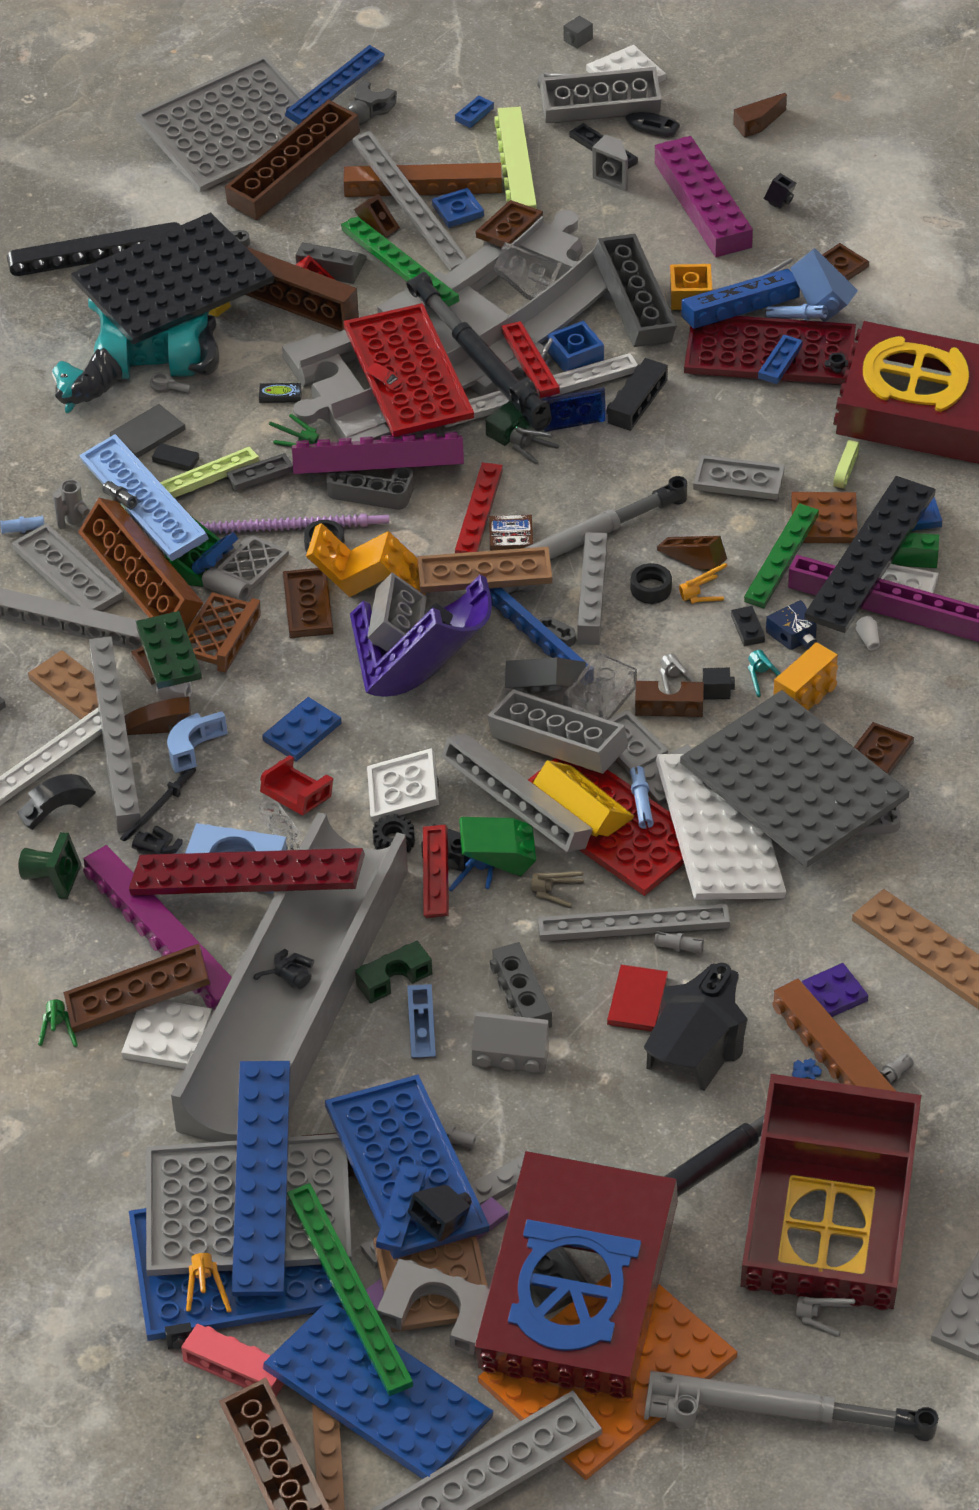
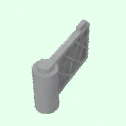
(232, 583)

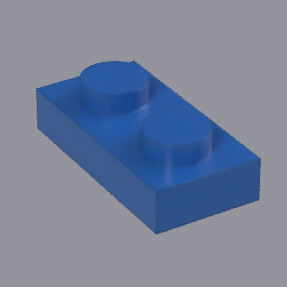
(474, 111)

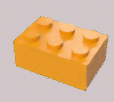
(809, 676)

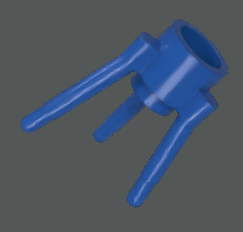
(469, 865)

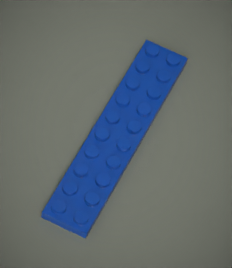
(261, 1179)

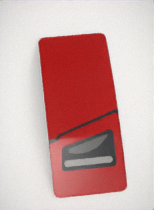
(384, 375)

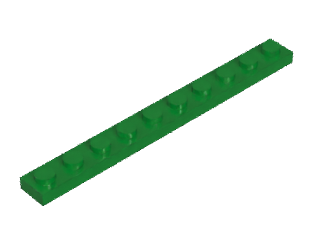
(393, 256)
(350, 1290)

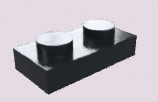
(748, 626)

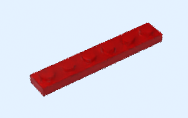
(530, 359)
(479, 508)

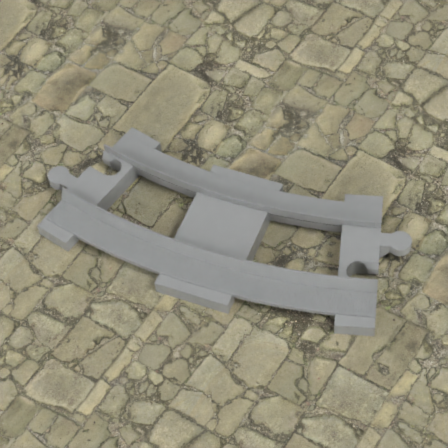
(355, 411)

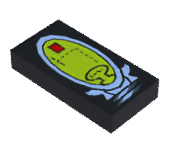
(279, 392)

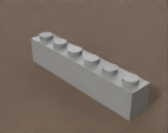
(592, 588)

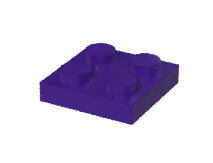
(836, 989)

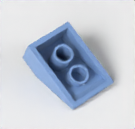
(822, 283)

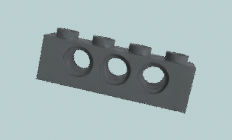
(519, 983)

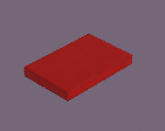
(637, 997)

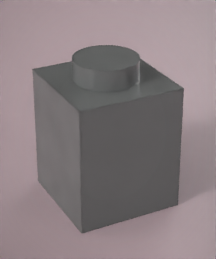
(578, 32)

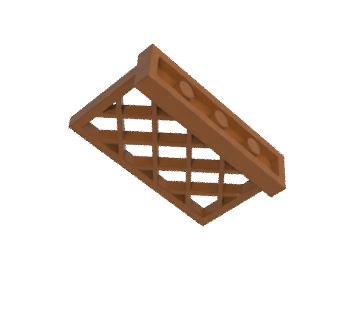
(235, 634)

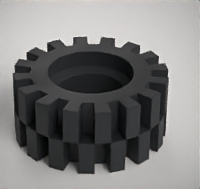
(390, 826)

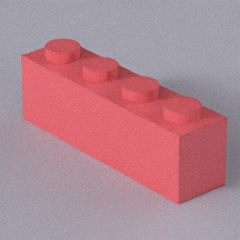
(227, 1358)

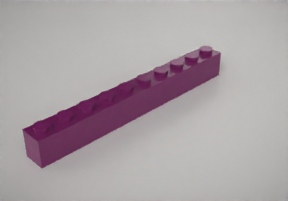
(896, 600)
(151, 918)

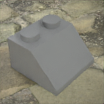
(610, 162)

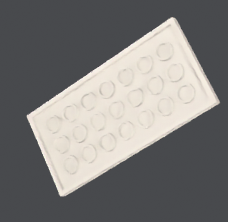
(718, 844)

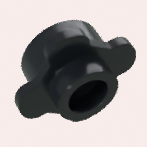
(836, 362)

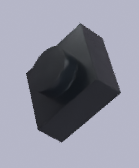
(177, 1335)

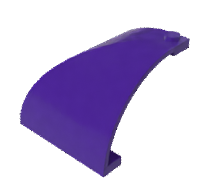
(423, 647)

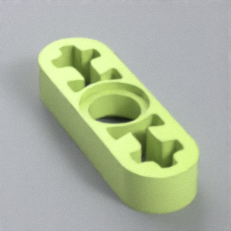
(846, 464)

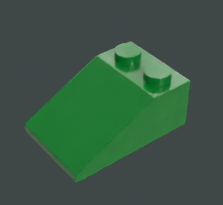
(499, 842)

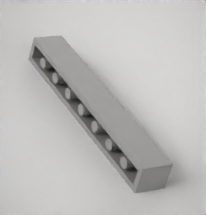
(517, 793)

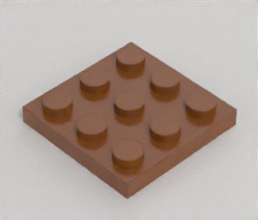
(836, 515)

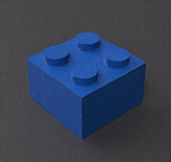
(575, 347)

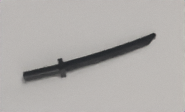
(173, 790)

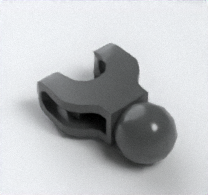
(371, 103)

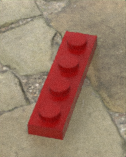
(435, 871)

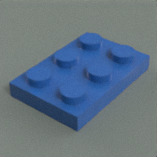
(302, 729)

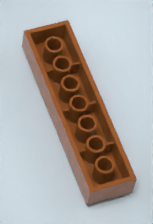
(138, 562)

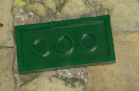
(168, 650)

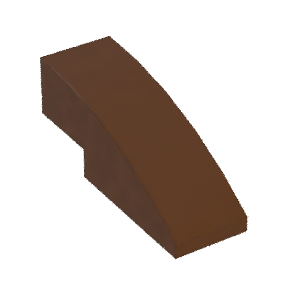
(157, 716)

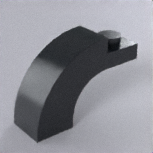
(54, 793)

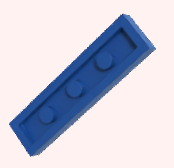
(396, 1218)

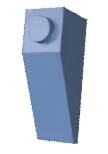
(421, 1021)

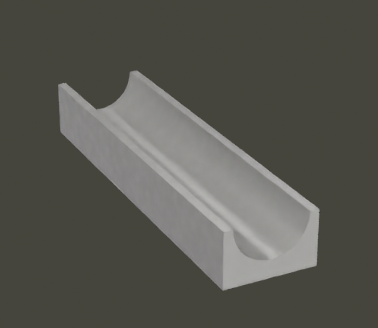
(267, 1015)

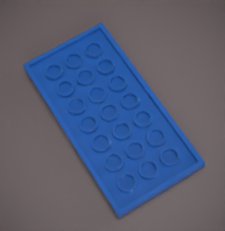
(396, 1126)
(414, 1427)

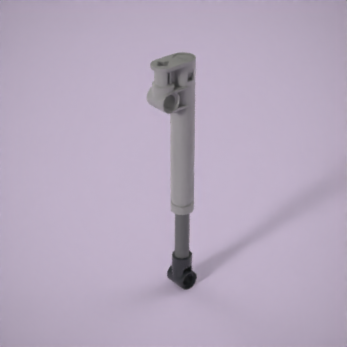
(571, 538)
(674, 1393)

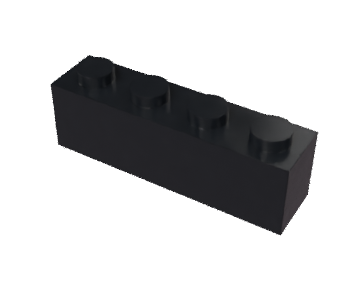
(637, 394)

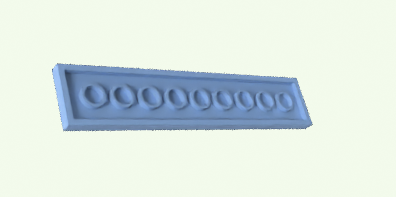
(156, 509)

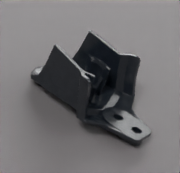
(699, 1024)

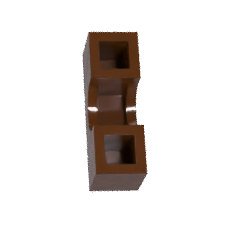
(684, 703)

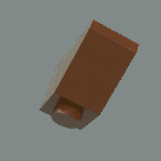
(377, 216)

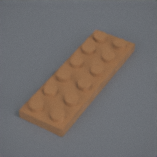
(500, 568)

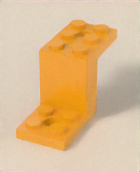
(363, 565)

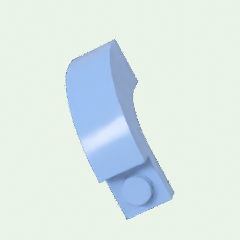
(189, 734)

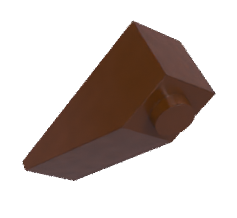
(759, 115)
(696, 551)

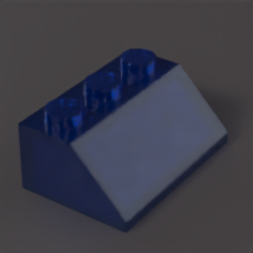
(576, 409)

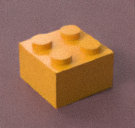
(688, 281)

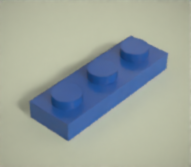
(780, 359)

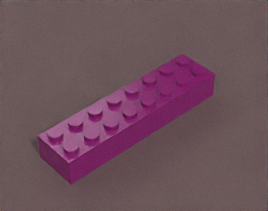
(703, 196)
(377, 454)

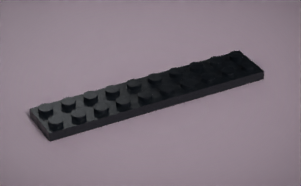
(870, 554)

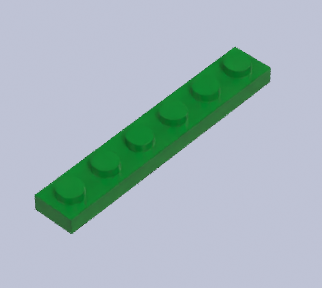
(781, 556)

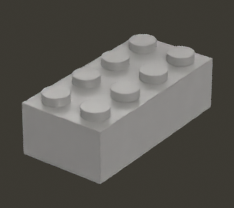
(394, 611)

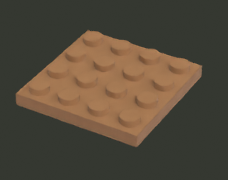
(453, 1259)

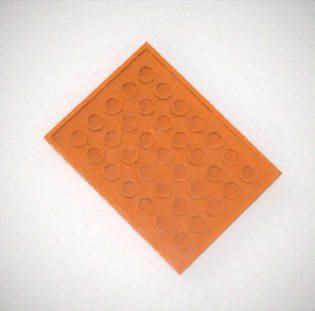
(673, 1344)

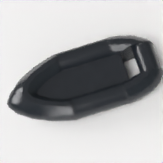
(653, 123)

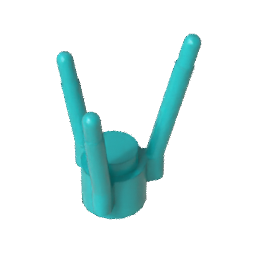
(760, 663)

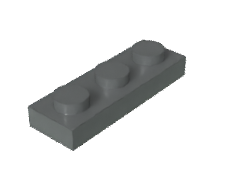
(260, 472)

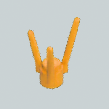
(691, 588)
(202, 1268)

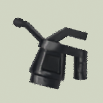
(149, 844)
(289, 969)

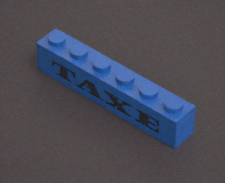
(740, 298)

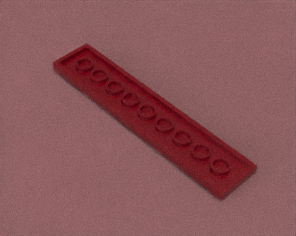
(247, 871)

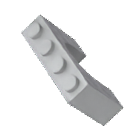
(414, 1281)

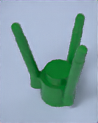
(310, 433)
(55, 1015)

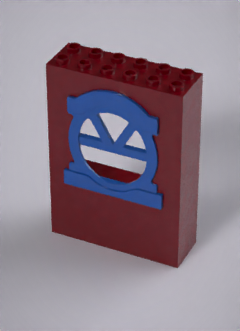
(588, 1209)

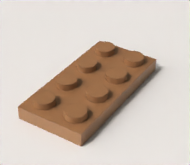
(67, 683)

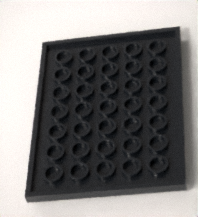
(172, 278)

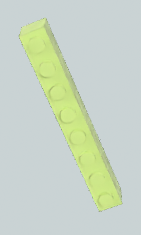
(514, 156)

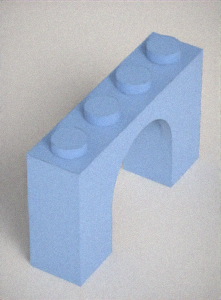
(221, 839)

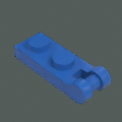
(214, 553)

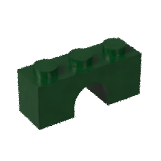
(408, 961)

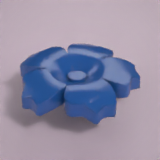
(806, 1069)

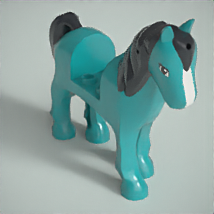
(185, 347)

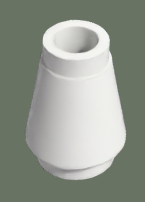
(868, 632)

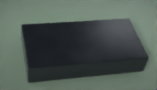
(175, 457)

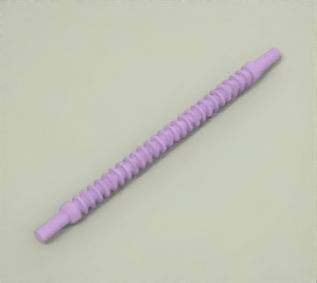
(362, 520)

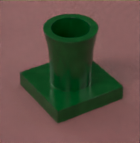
(59, 865)

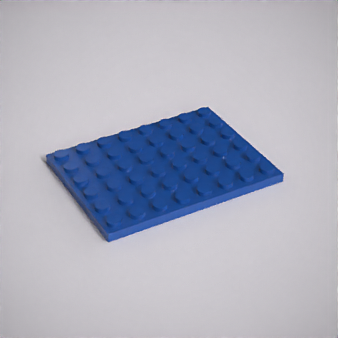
(166, 1295)

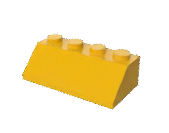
(582, 798)

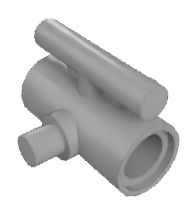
(69, 504)

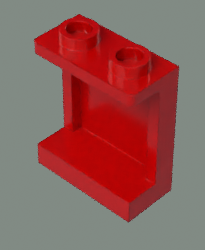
(295, 788)

